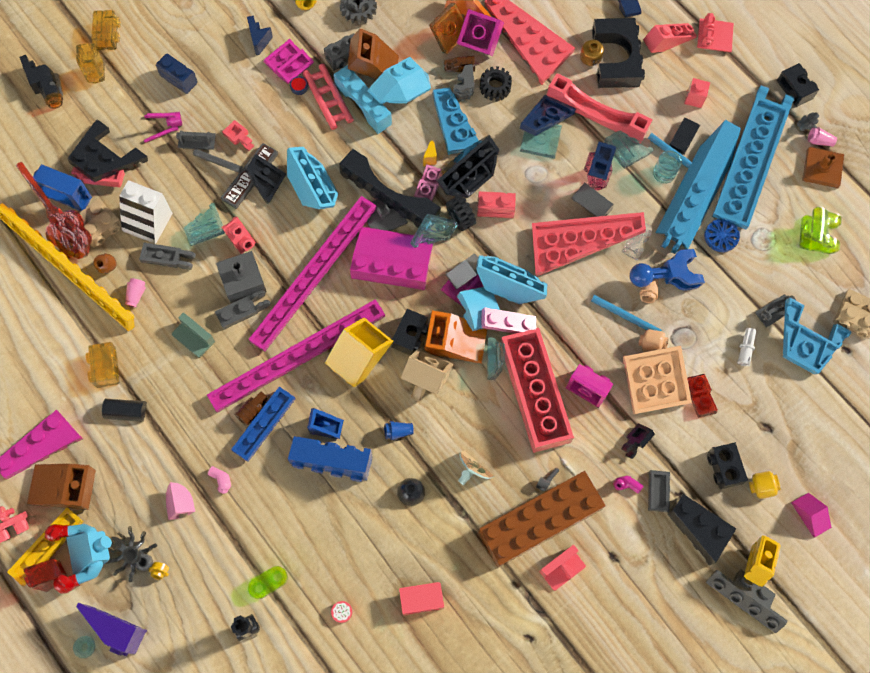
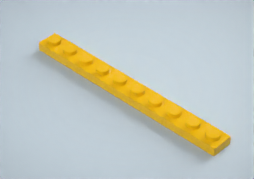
(71, 271)

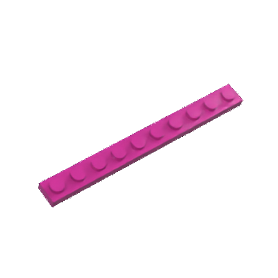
(312, 274)
(290, 358)

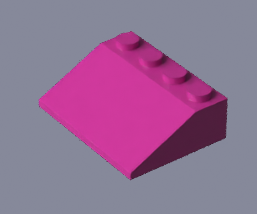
(390, 259)

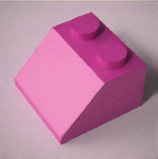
(589, 385)

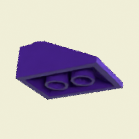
(114, 632)

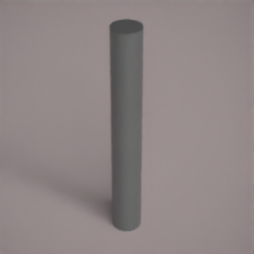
(216, 160)

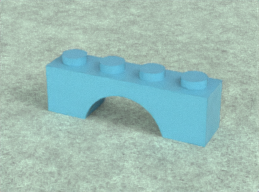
(352, 86)

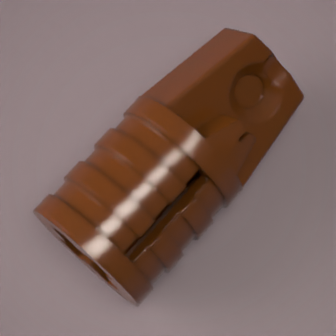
(457, 64)
(251, 408)

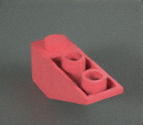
(668, 36)

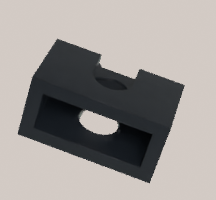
(797, 84)
(410, 322)

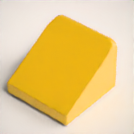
(430, 156)

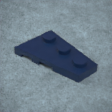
(546, 115)

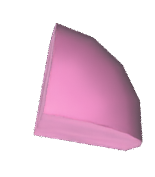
(178, 501)

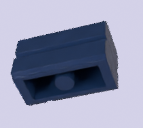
(176, 73)

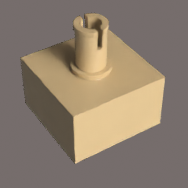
(426, 372)

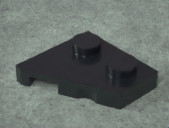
(264, 177)

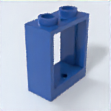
(62, 187)

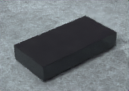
(684, 135)

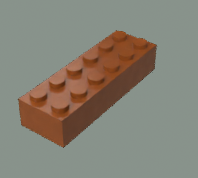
(541, 519)

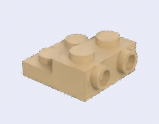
(100, 222)
(854, 313)

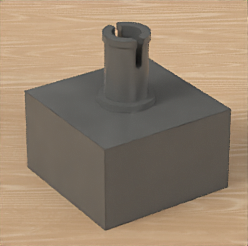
(240, 276)

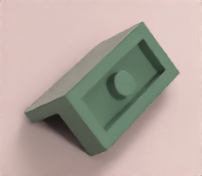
(193, 336)

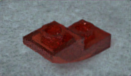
(700, 396)

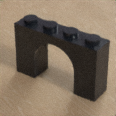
(623, 33)

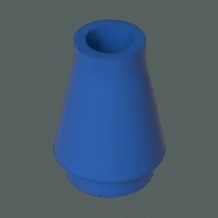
(396, 430)

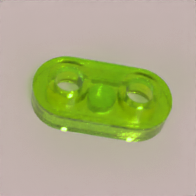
(267, 580)

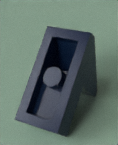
(259, 36)

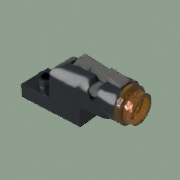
(43, 81)

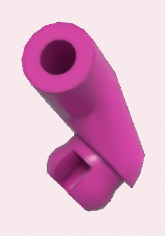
(627, 482)

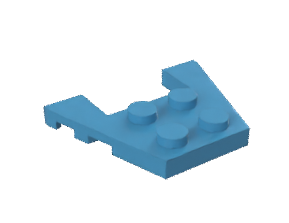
(805, 346)

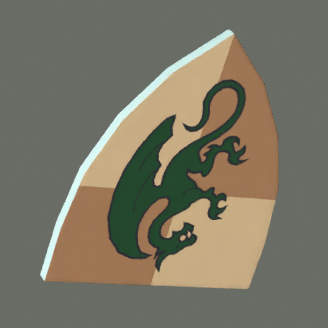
(472, 467)

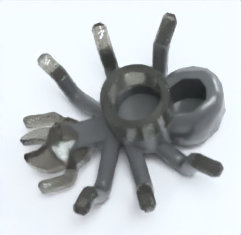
(131, 554)

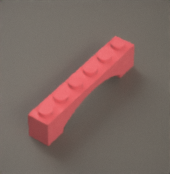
(632, 124)

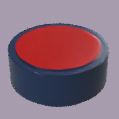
(298, 85)

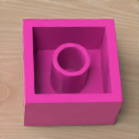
(480, 32)

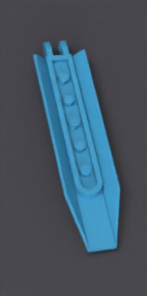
(699, 187)

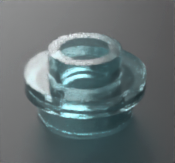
(77, 647)

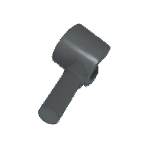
(544, 483)

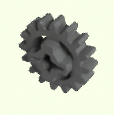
(350, 10)

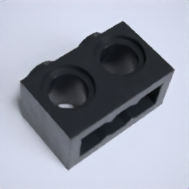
(732, 465)

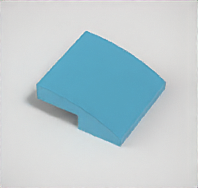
(473, 302)

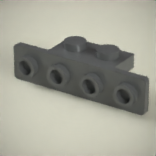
(749, 597)

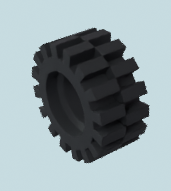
(495, 92)
(461, 212)

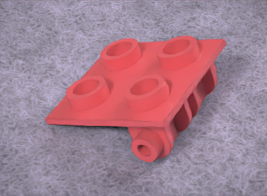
(715, 34)

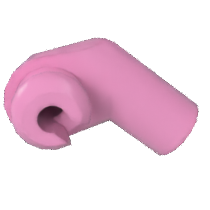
(222, 479)

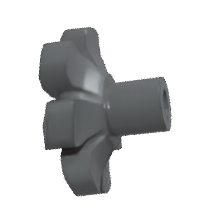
(808, 122)

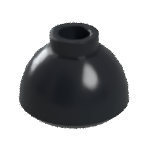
(411, 491)

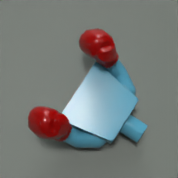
(87, 553)

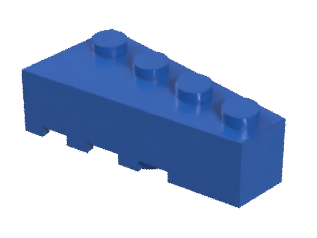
(330, 458)

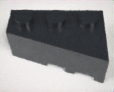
(702, 528)

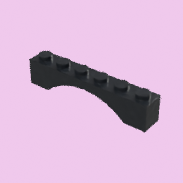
(357, 169)

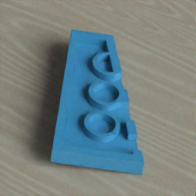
(453, 123)

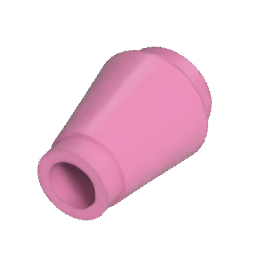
(821, 137)
(134, 291)

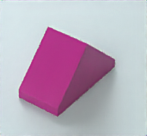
(813, 514)

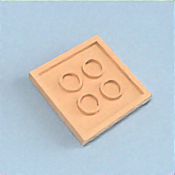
(657, 379)

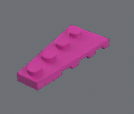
(45, 439)

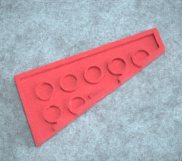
(532, 39)
(572, 239)

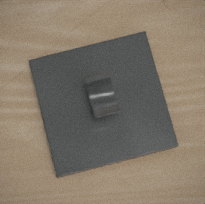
(385, 218)

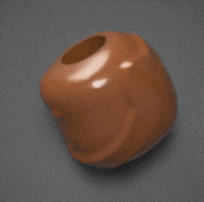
(105, 263)

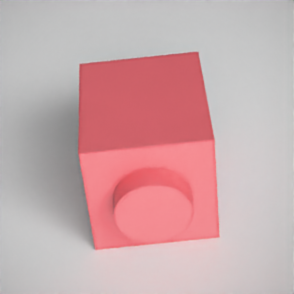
(697, 93)

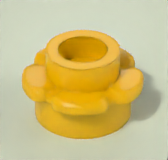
(158, 570)

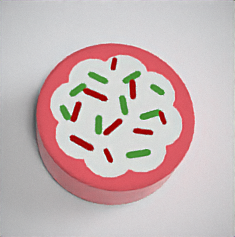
(341, 612)

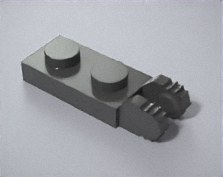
(166, 256)
(241, 309)

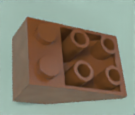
(370, 54)
(62, 486)

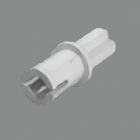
(747, 347)

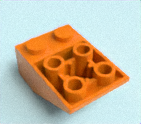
(453, 338)

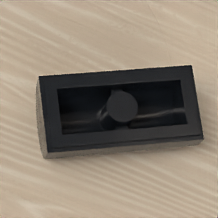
(124, 409)

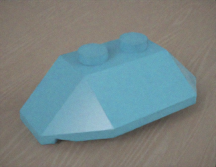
(400, 83)
(310, 179)
(509, 280)

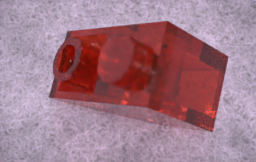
(42, 575)

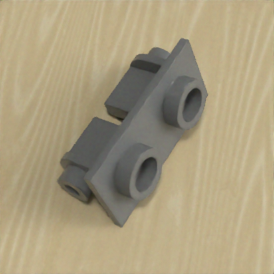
(196, 140)
(773, 311)

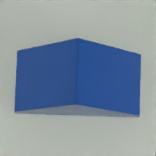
(324, 424)

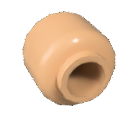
(653, 340)

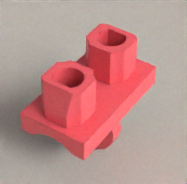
(238, 235)
(19, 522)

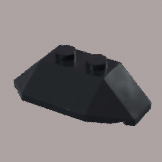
(469, 169)

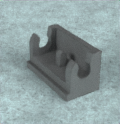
(592, 201)

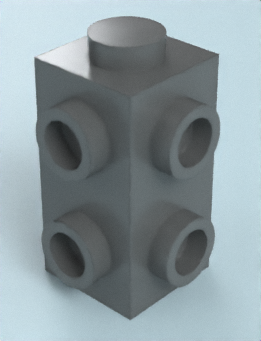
(338, 53)

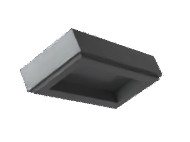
(659, 491)

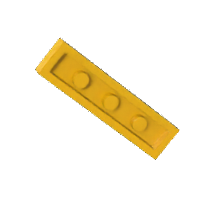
(42, 549)

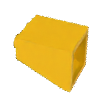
(358, 351)

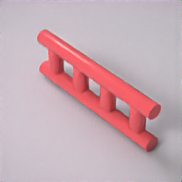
(324, 106)

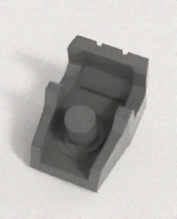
(466, 88)

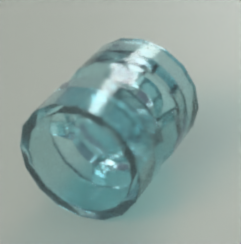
(667, 166)

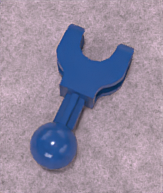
(673, 271)

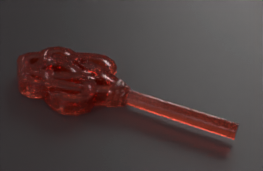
(63, 225)

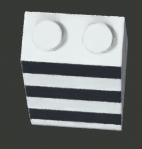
(143, 212)

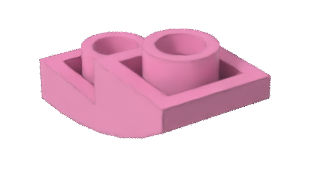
(428, 185)

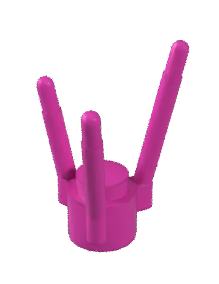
(173, 119)

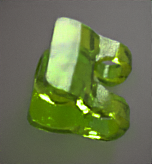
(815, 234)

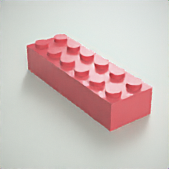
(536, 390)

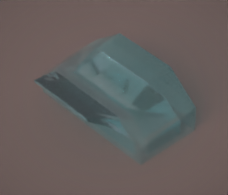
(495, 358)

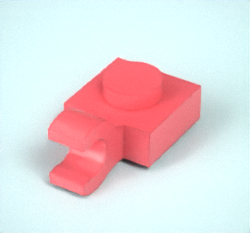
(237, 133)

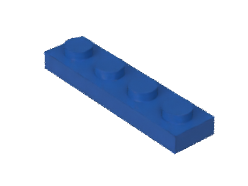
(263, 424)

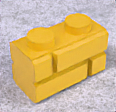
(762, 561)

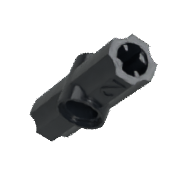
(245, 627)

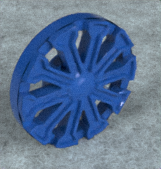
(722, 235)

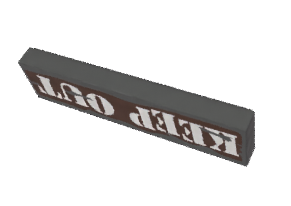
(242, 183)

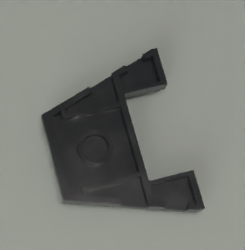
(96, 159)

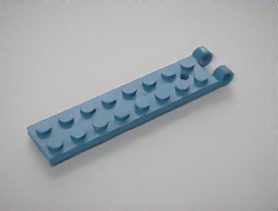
(752, 159)

